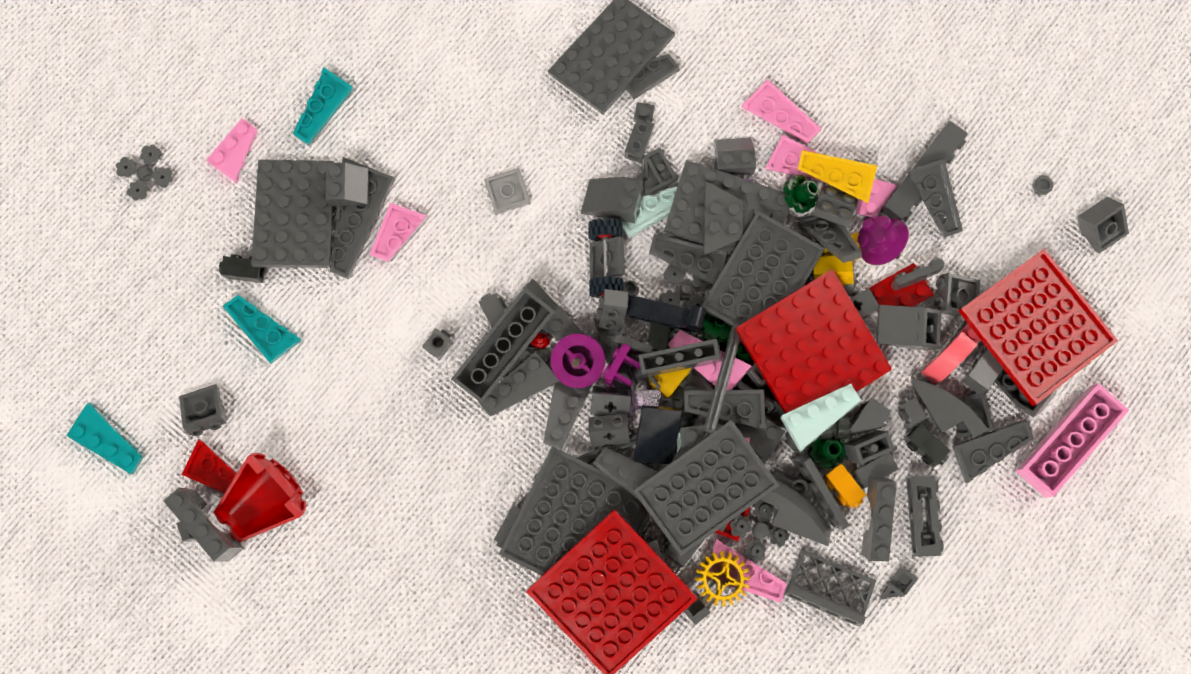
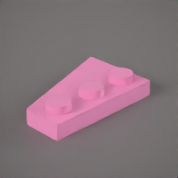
(232, 151)
(395, 230)

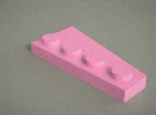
(781, 112)
(787, 157)

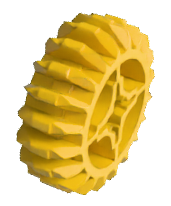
(720, 587)

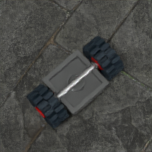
(606, 256)

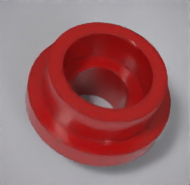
(541, 341)

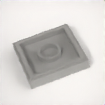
(507, 191)

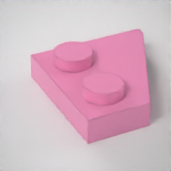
(879, 196)

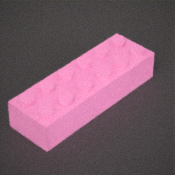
(1072, 440)

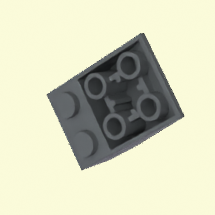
(909, 327)

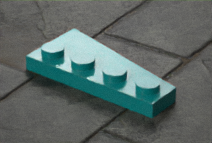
(326, 99)
(265, 333)
(101, 438)

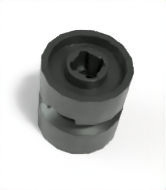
(839, 430)

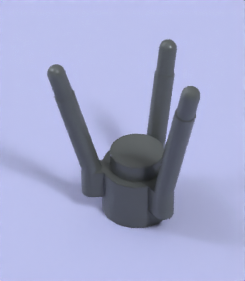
(636, 373)

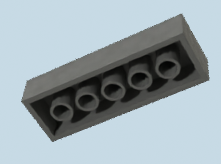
(503, 345)

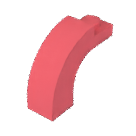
(951, 356)

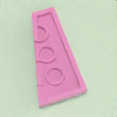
(712, 371)
(761, 581)

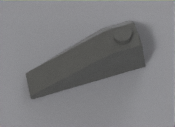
(1017, 398)

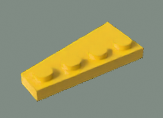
(844, 174)

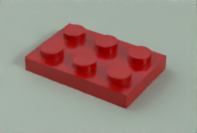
(908, 296)

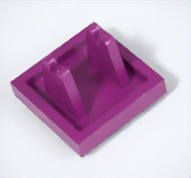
(619, 358)

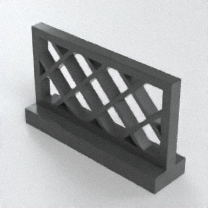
(823, 603)

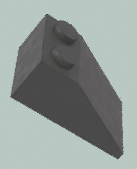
(614, 198)

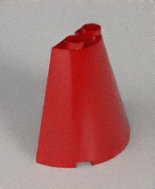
(260, 498)

